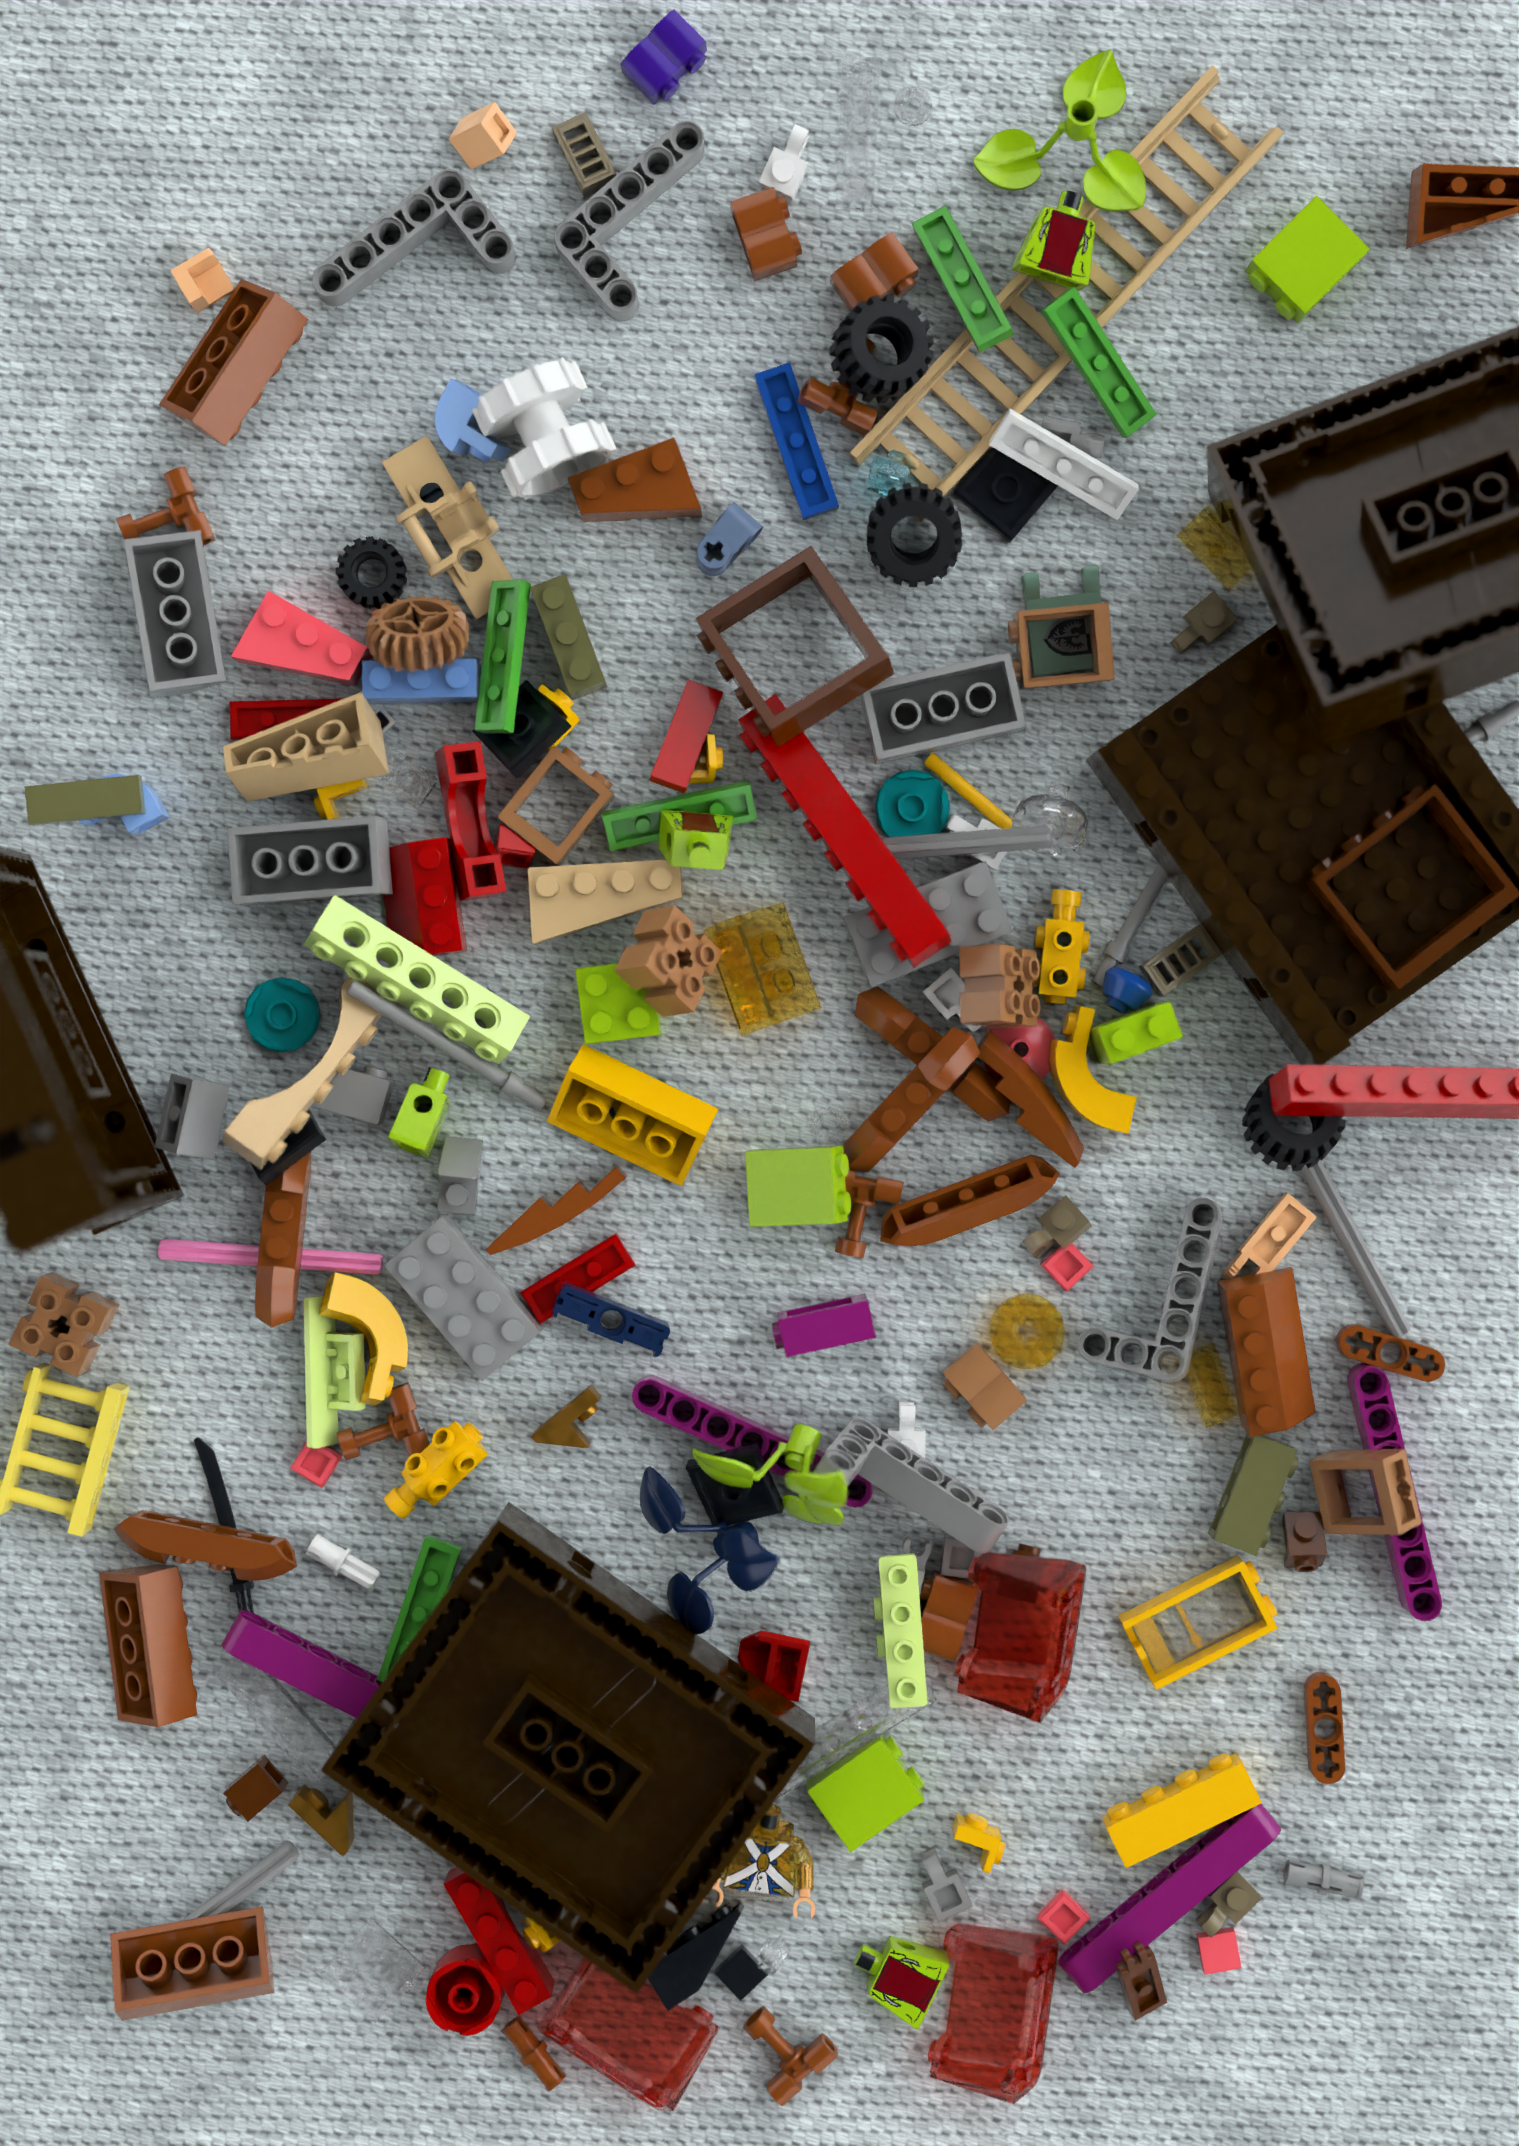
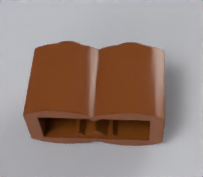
(765, 234)
(879, 271)
(945, 1613)

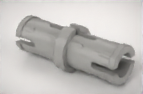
(1323, 1879)

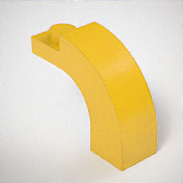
(1076, 1083)
(383, 1330)

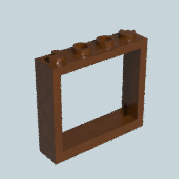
(827, 698)
(1470, 846)

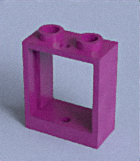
(824, 1325)

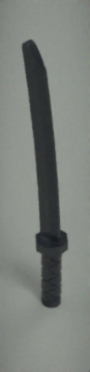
(224, 1516)

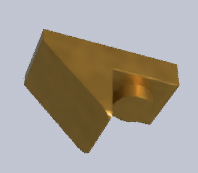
(561, 1426)
(331, 1824)

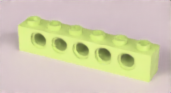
(437, 980)

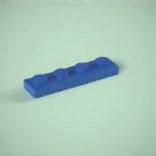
(796, 441)

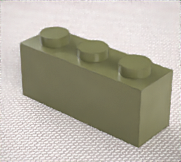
(568, 637)
(1253, 1493)

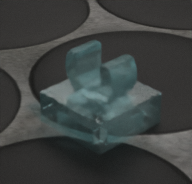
(888, 473)

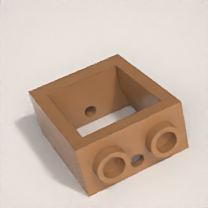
(1100, 641)
(572, 763)
(1389, 1470)

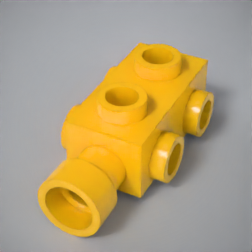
(1056, 957)
(437, 1468)

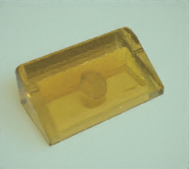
(1216, 547)
(1210, 1387)

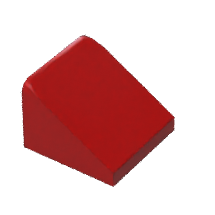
(513, 848)

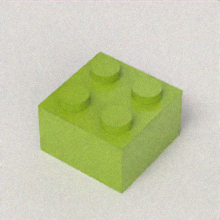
(612, 1007)

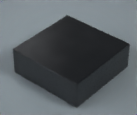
(740, 1972)

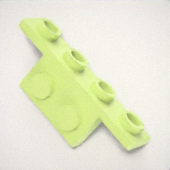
(331, 1374)
(902, 1630)

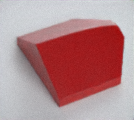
(776, 1661)

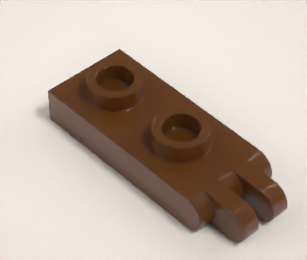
(1140, 1980)

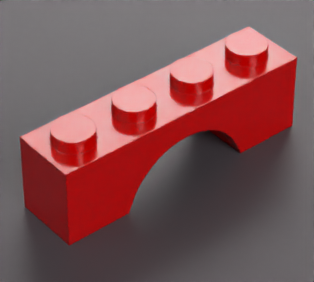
(463, 795)
(508, 1954)

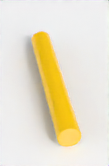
(968, 791)

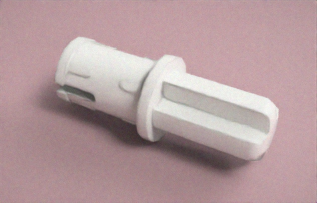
(342, 1561)

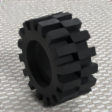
(364, 551)

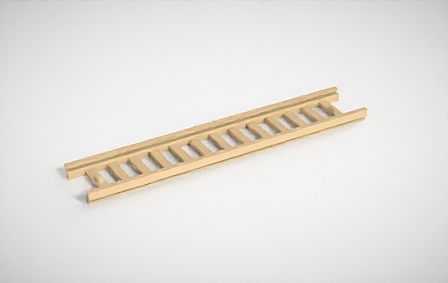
(1010, 296)

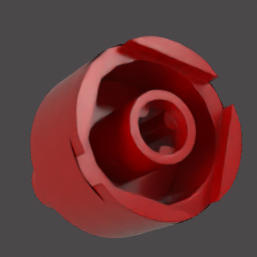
(458, 2007)

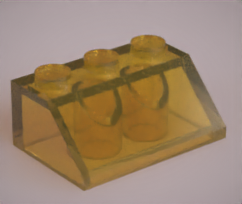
(763, 968)

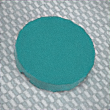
(905, 815)
(293, 1009)

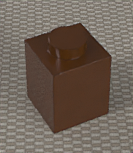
(255, 1788)

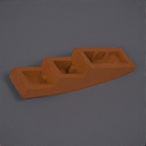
(1039, 1109)
(544, 1217)

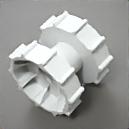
(534, 409)

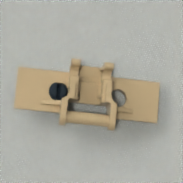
(457, 513)

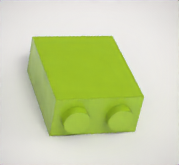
(1306, 260)
(1135, 1033)
(797, 1186)
(866, 1791)

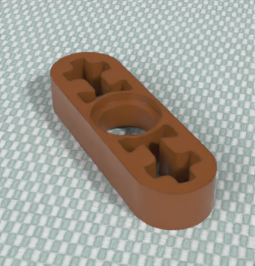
(1413, 1370)
(1336, 1754)

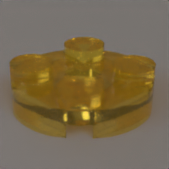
(1037, 1350)

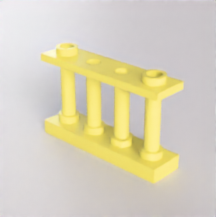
(98, 1439)

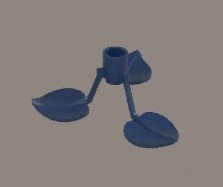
(747, 1564)

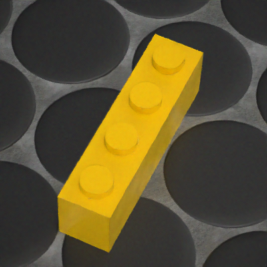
(1180, 1809)

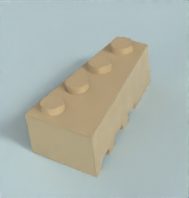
(310, 751)
(591, 895)

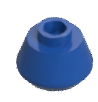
(1125, 990)

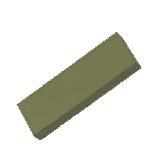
(84, 800)

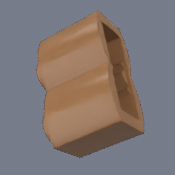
(983, 1386)

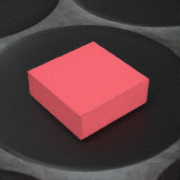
(1066, 1266)
(316, 1463)
(1063, 1916)
(1219, 1951)

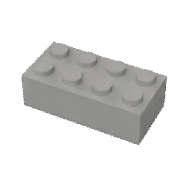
(943, 708)
(309, 861)
(964, 904)
(464, 1296)

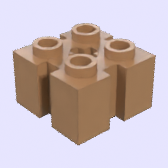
(668, 961)
(999, 986)
(85, 1314)

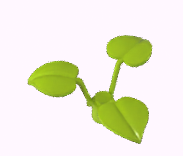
(1089, 93)
(818, 1494)

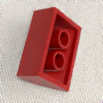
(425, 897)

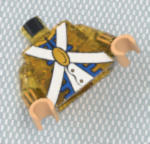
(771, 1863)

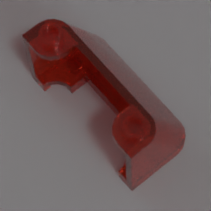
(1022, 1632)
(996, 2011)
(629, 2035)

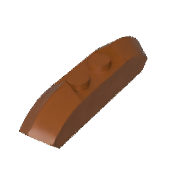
(916, 1039)
(910, 1099)
(968, 1202)
(282, 1244)
(249, 1553)

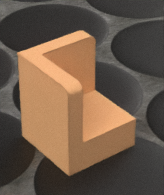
(482, 135)
(202, 280)

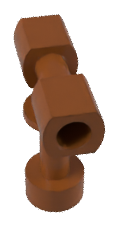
(837, 400)
(181, 510)
(864, 1193)
(401, 1425)
(795, 2060)

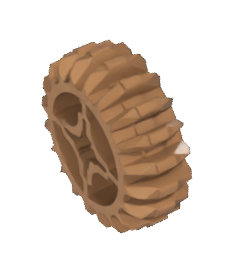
(417, 633)

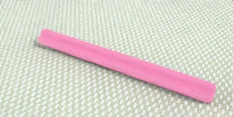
(248, 1256)

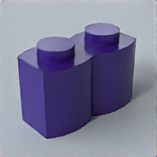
(664, 58)

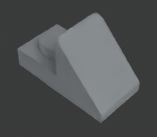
(459, 1175)

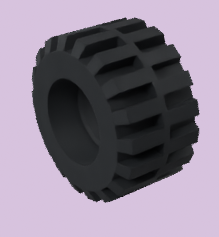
(904, 332)
(914, 566)
(1281, 1145)

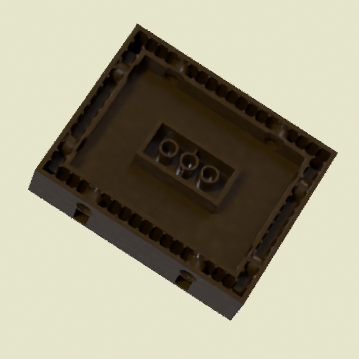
(1388, 534)
(1249, 801)
(61, 1086)
(572, 1748)

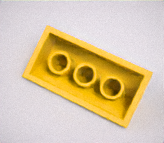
(652, 1122)

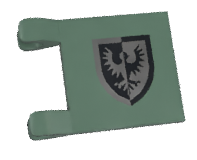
(1061, 643)

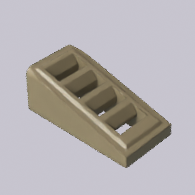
(594, 182)
(1155, 977)

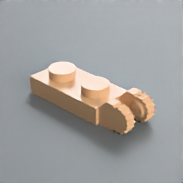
(1272, 1237)

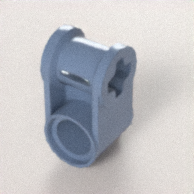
(731, 536)

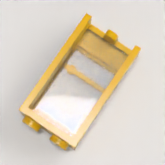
(1199, 1621)

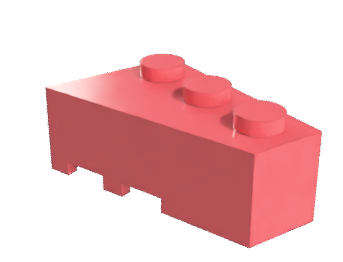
(299, 643)

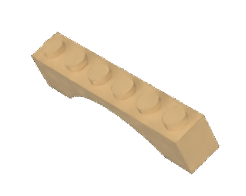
(266, 1122)

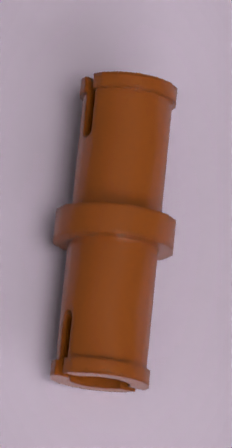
(533, 2053)

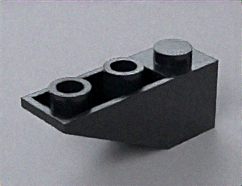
(689, 1962)

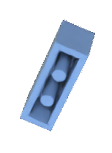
(447, 685)

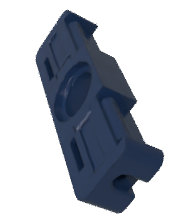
(589, 1307)

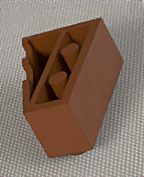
(1459, 199)
(637, 487)

